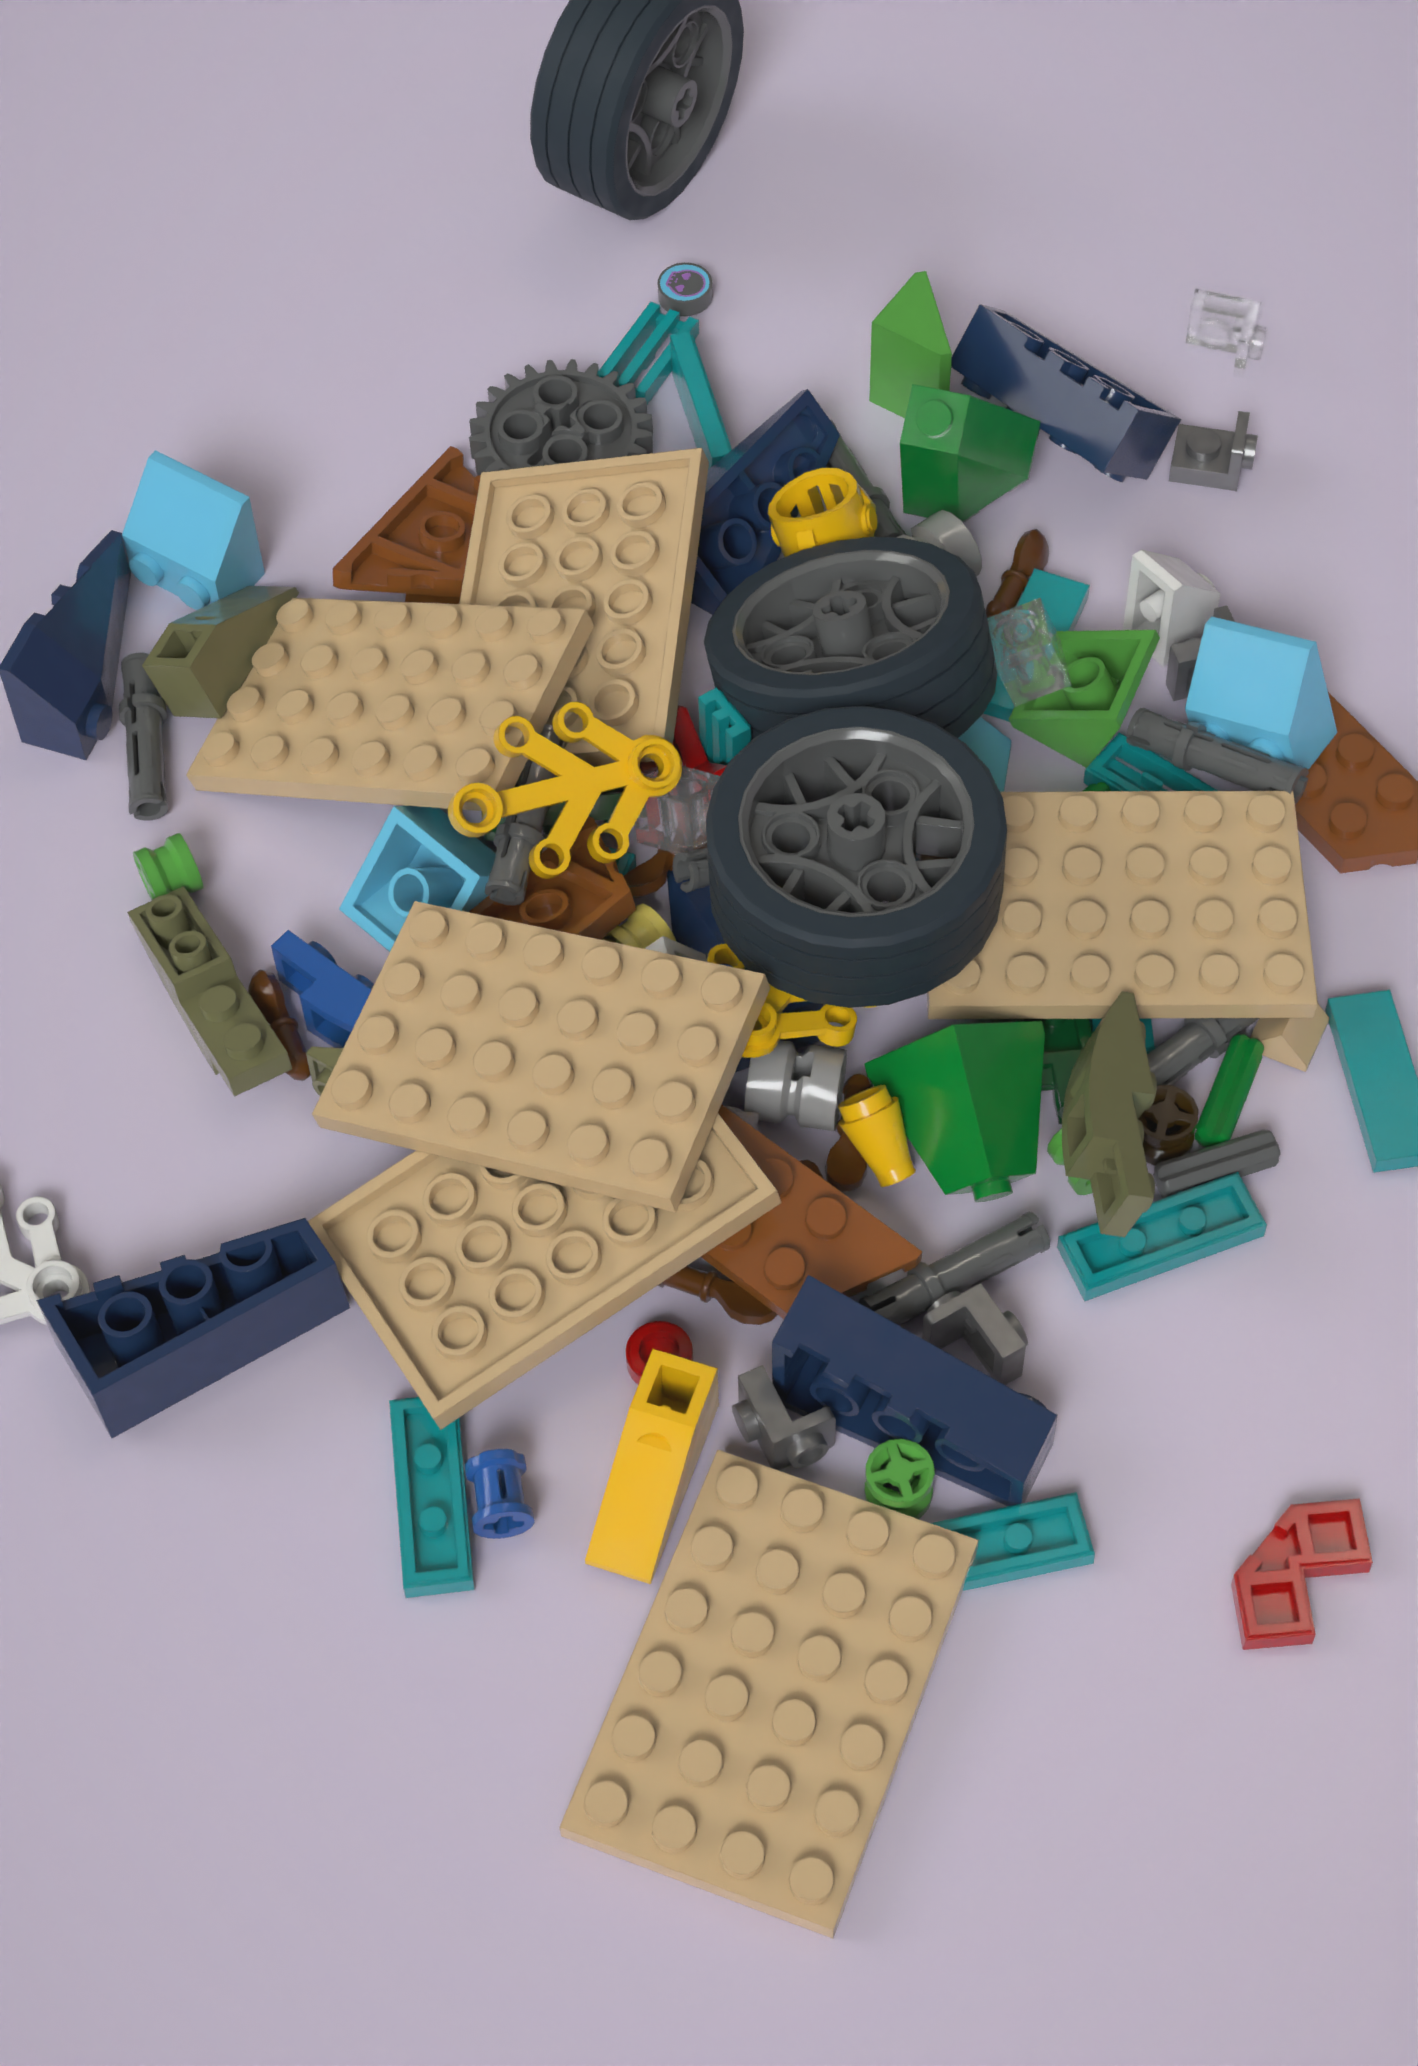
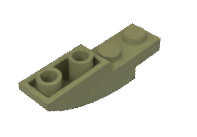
(208, 992)
(1101, 1117)

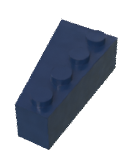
(1071, 397)
(194, 1321)
(902, 1387)

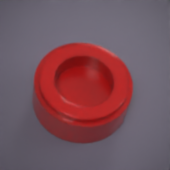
(658, 1336)

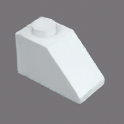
(1168, 599)

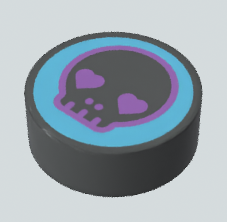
(685, 288)

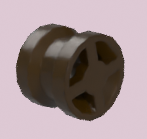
(1173, 1110)

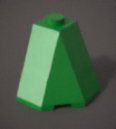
(961, 452)
(970, 1103)

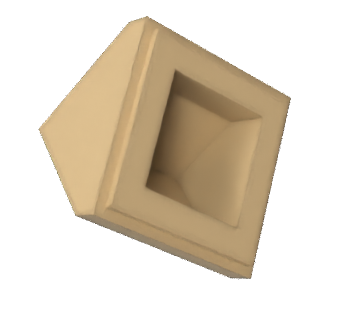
(1291, 1039)

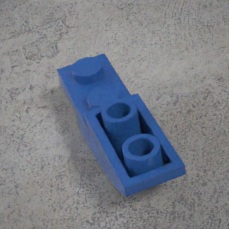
(327, 993)

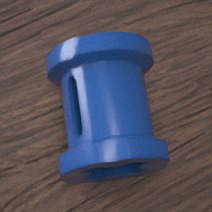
(499, 1494)

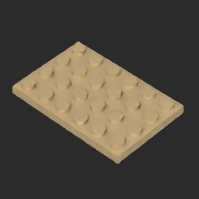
(604, 541)
(390, 700)
(1148, 896)
(544, 1054)
(498, 1271)
(771, 1693)

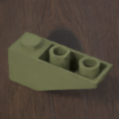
(212, 649)

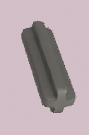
(1241, 1155)

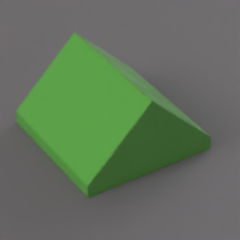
(908, 347)
(1104, 679)

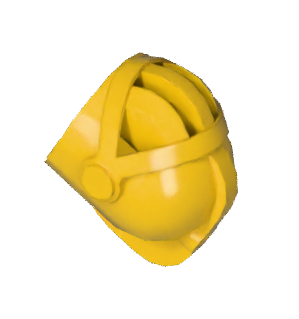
(847, 517)

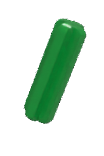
(1229, 1090)

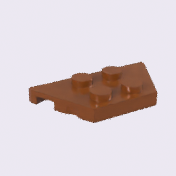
(421, 539)
(1359, 801)
(581, 901)
(807, 1234)

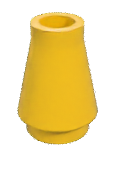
(878, 1133)

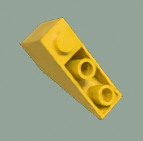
(653, 1465)

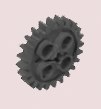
(558, 420)

